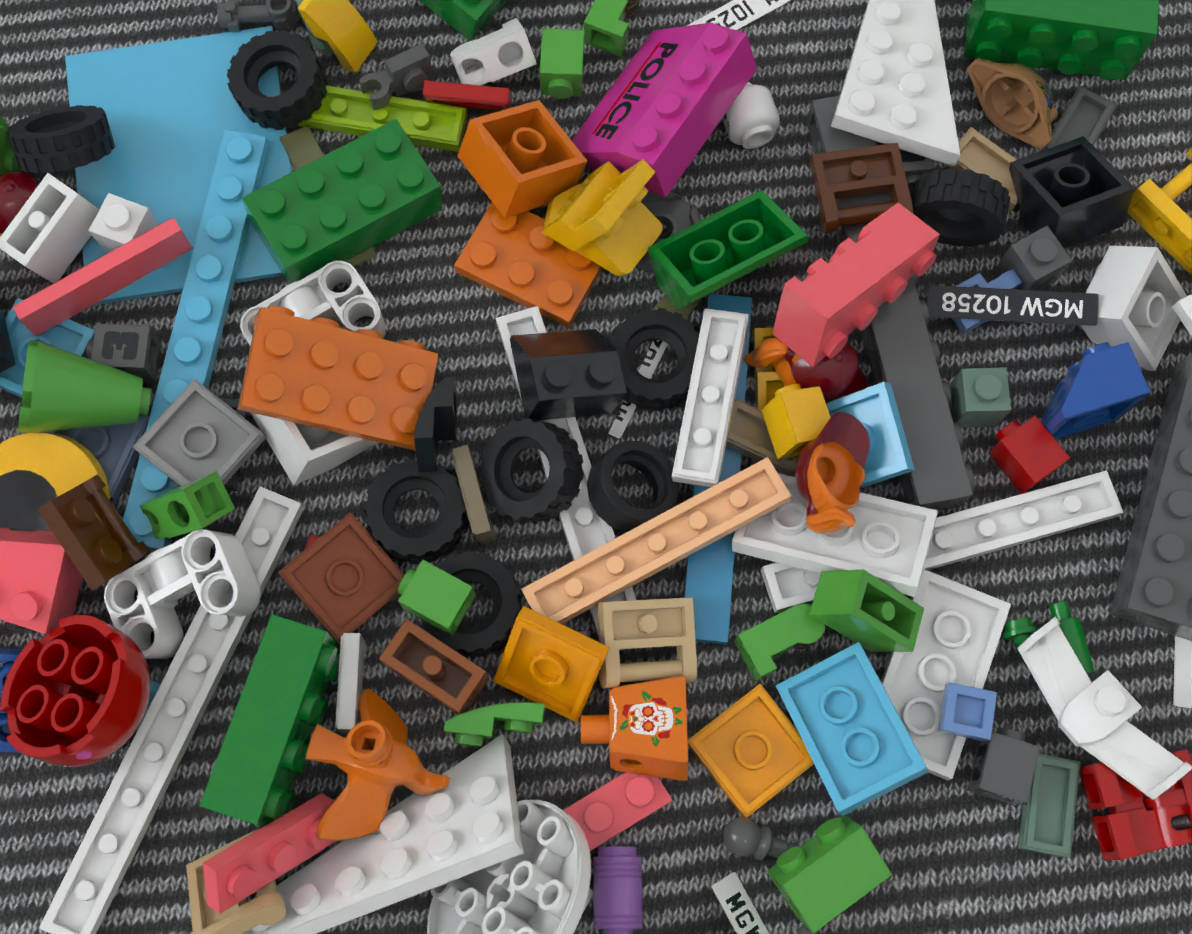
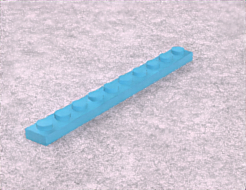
(202, 303)

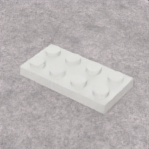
(885, 541)
(952, 646)

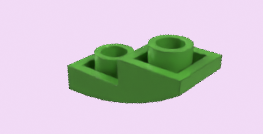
(480, 723)

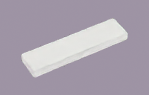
(710, 398)

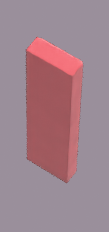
(102, 277)

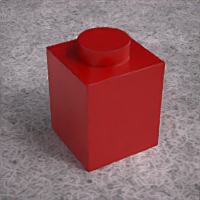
(1027, 453)

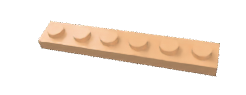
(658, 543)

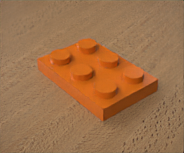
(527, 266)

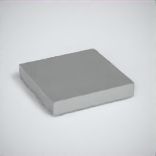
(199, 437)

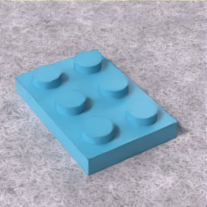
(851, 729)

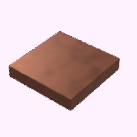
(343, 577)

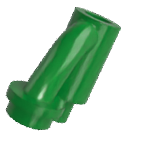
(1022, 628)

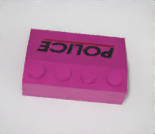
(668, 101)

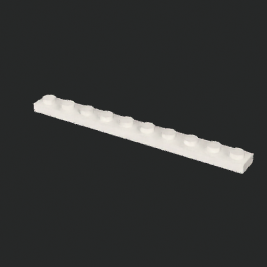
(165, 733)

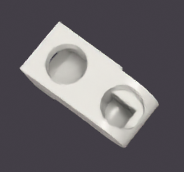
(493, 55)

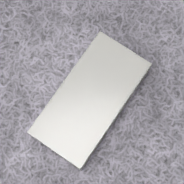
(349, 681)

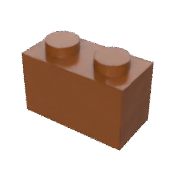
(434, 668)

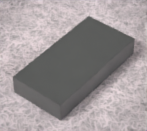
(1084, 117)

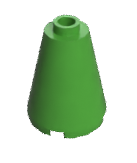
(76, 392)

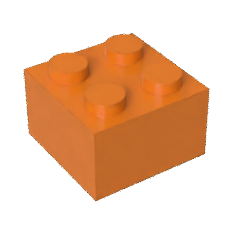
(520, 157)

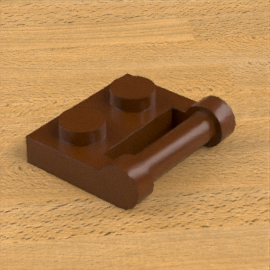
(858, 174)
(84, 537)

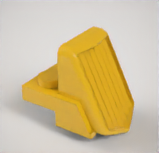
(606, 217)

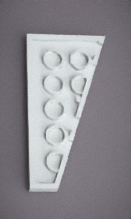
(900, 82)
(414, 850)

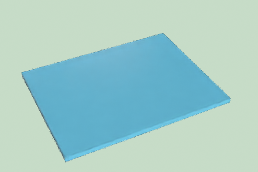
(167, 128)

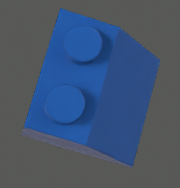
(1095, 391)

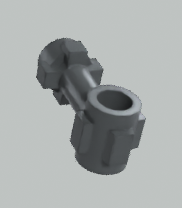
(280, 12)

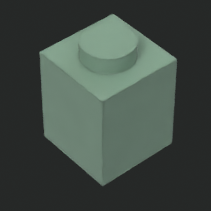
(980, 397)

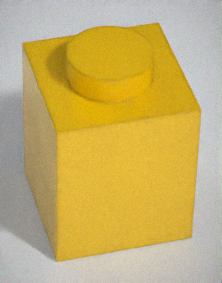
(795, 418)

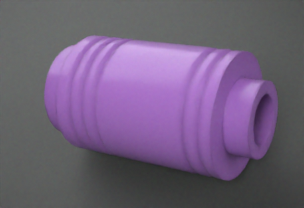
(617, 890)

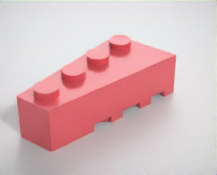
(848, 289)

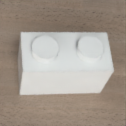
(49, 229)

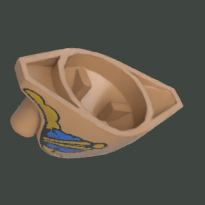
(1015, 100)

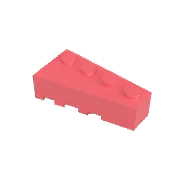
(36, 580)

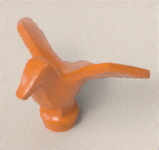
(376, 763)

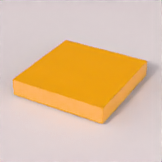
(550, 663)
(751, 751)

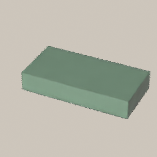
(1050, 807)

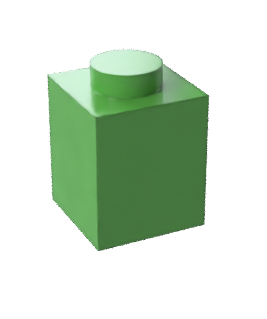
(561, 62)
(435, 597)

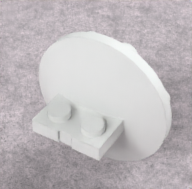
(525, 894)

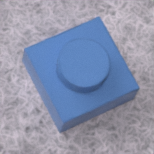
(967, 712)

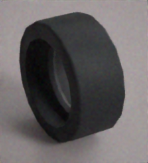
(648, 461)

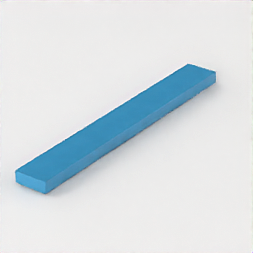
(711, 568)

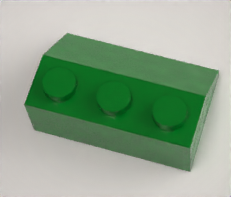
(723, 248)

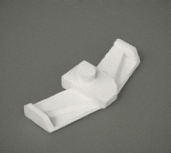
(1097, 713)

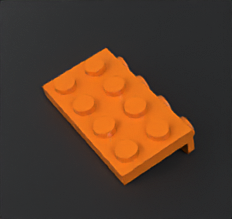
(336, 377)

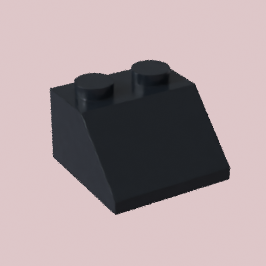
(1071, 192)
(567, 374)

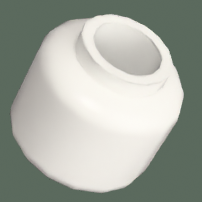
(752, 117)

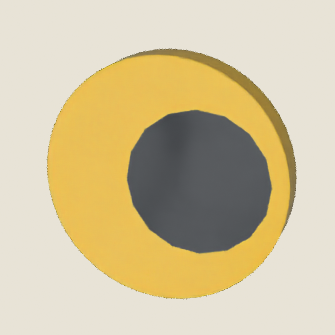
(38, 470)

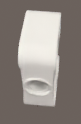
(314, 298)
(172, 575)

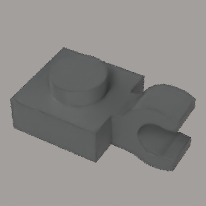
(402, 75)

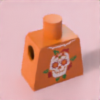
(644, 728)

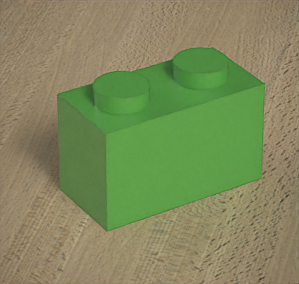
(867, 611)
(828, 872)

